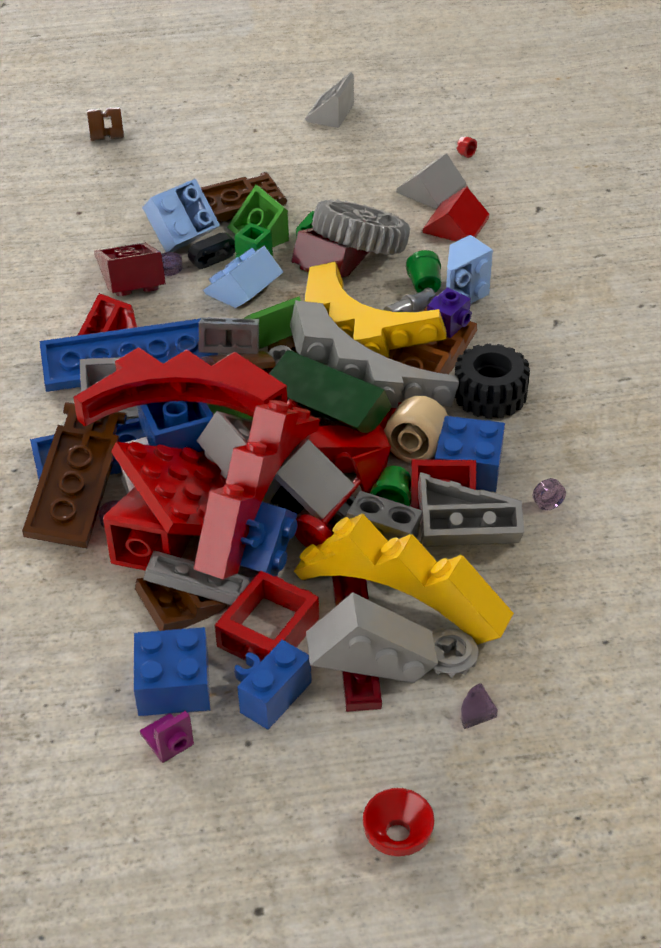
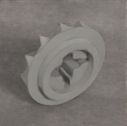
(466, 651)

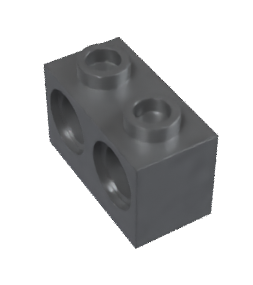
(229, 335)
(386, 515)

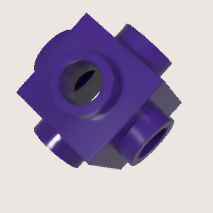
(453, 309)

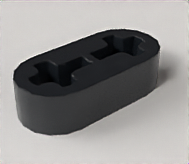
(212, 250)

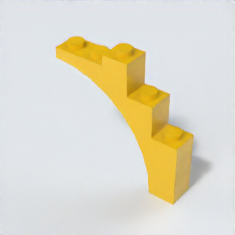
(370, 326)
(404, 564)

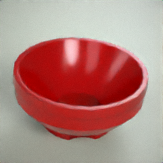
(400, 808)

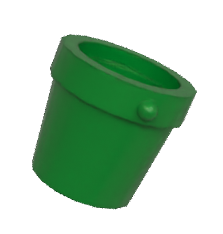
(424, 270)
(393, 485)

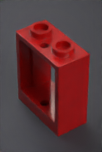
(240, 640)

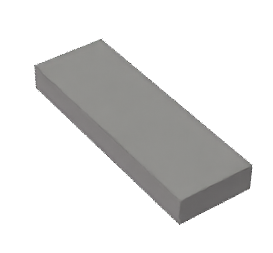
(180, 575)

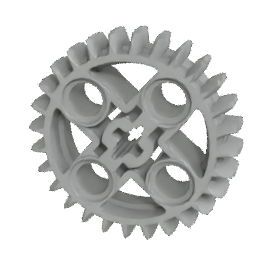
(361, 227)

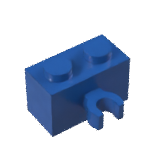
(268, 539)
(272, 683)

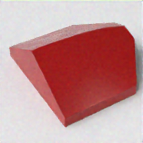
(108, 315)

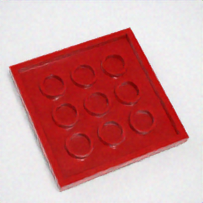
(171, 482)

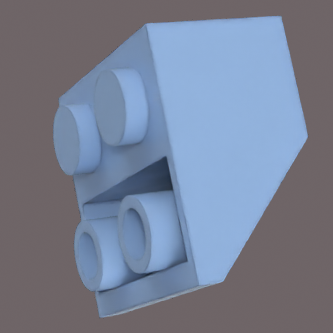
(180, 215)
(469, 268)
(243, 277)

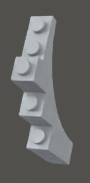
(323, 341)

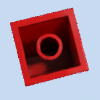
(135, 533)

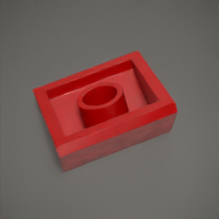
(457, 217)
(446, 470)

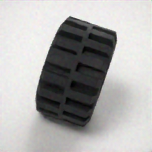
(492, 380)

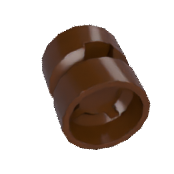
(97, 127)

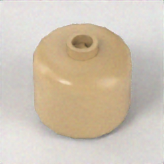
(415, 428)

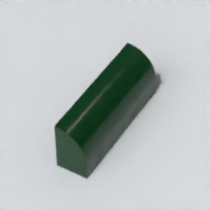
(332, 392)

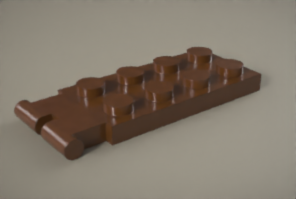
(228, 196)
(73, 480)

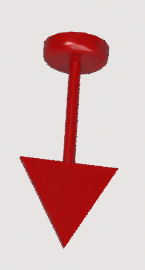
(368, 469)

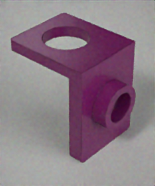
(171, 734)

